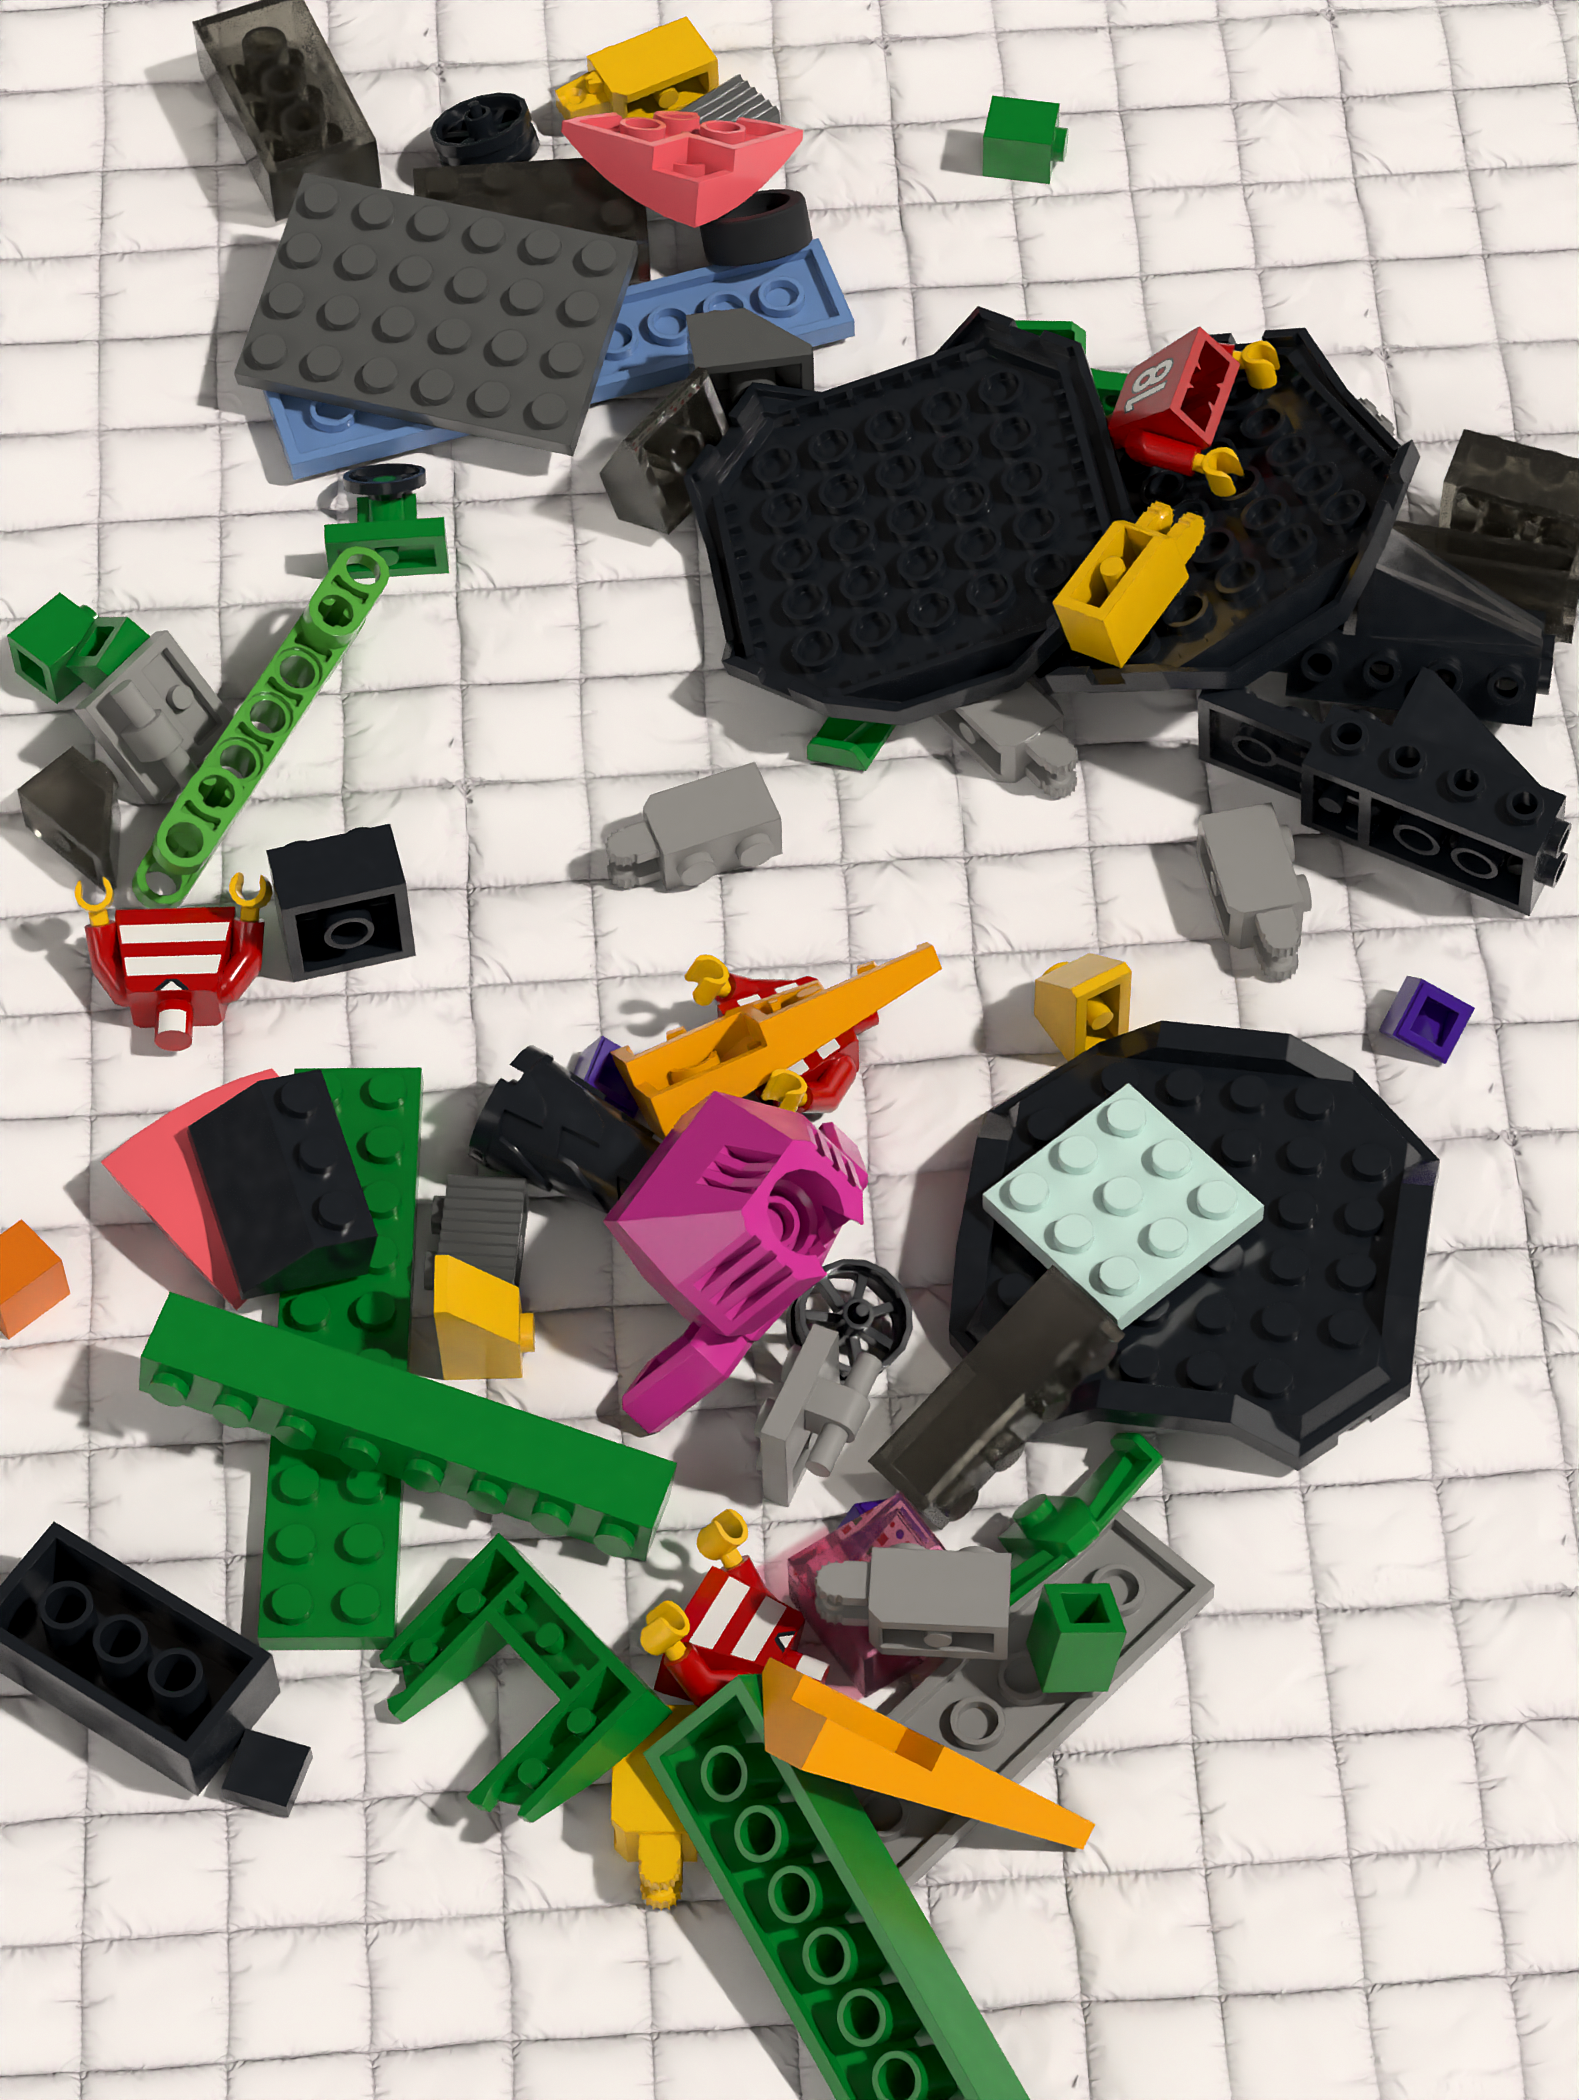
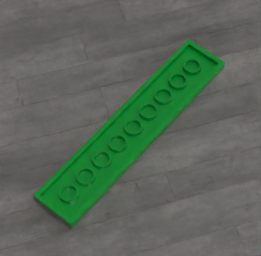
(329, 1526)

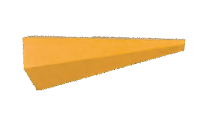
(755, 1039)
(858, 1746)

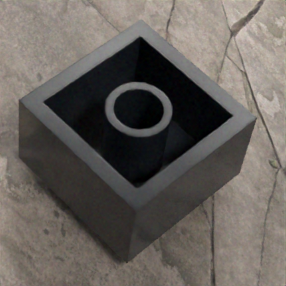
(341, 902)

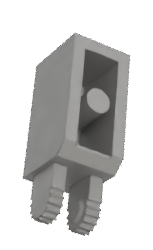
(1017, 738)
(698, 831)
(1254, 884)
(923, 1600)

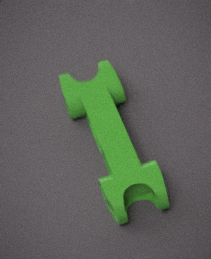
(215, 794)

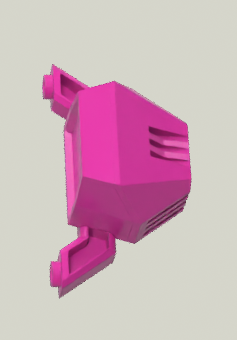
(730, 1234)

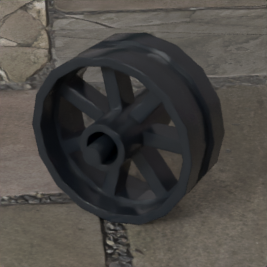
(485, 131)
(857, 1314)

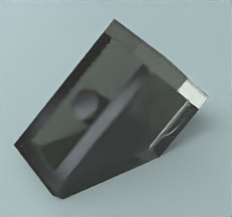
(76, 814)

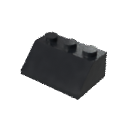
(284, 1187)

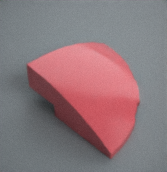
(682, 165)
(165, 1182)

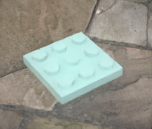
(1123, 1206)

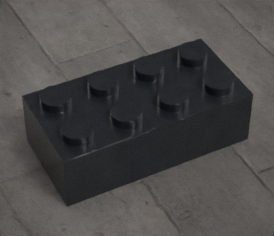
(131, 1658)

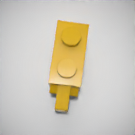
(643, 75)

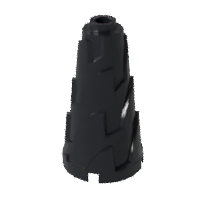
(560, 1134)

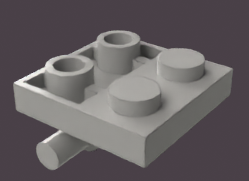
(155, 717)
(811, 1413)

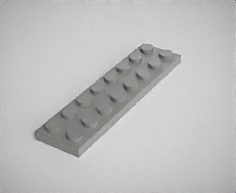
(997, 1707)

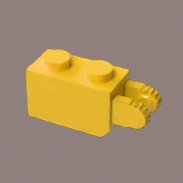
(1127, 583)
(647, 1823)

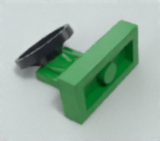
(389, 523)

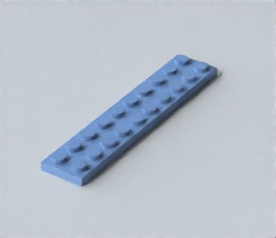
(643, 353)

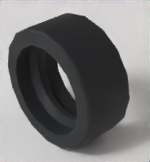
(759, 230)

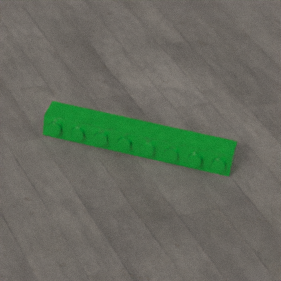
(406, 1427)

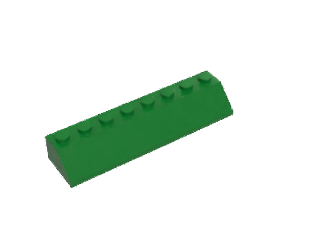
(826, 1913)

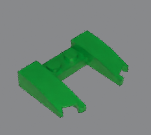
(602, 1701)

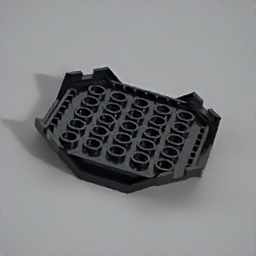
(908, 526)
(1278, 554)
(1295, 1319)

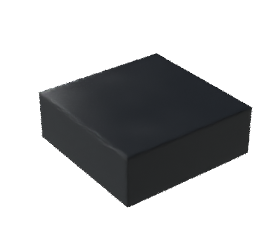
(267, 1772)

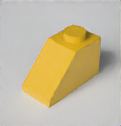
(1083, 1002)
(479, 1323)

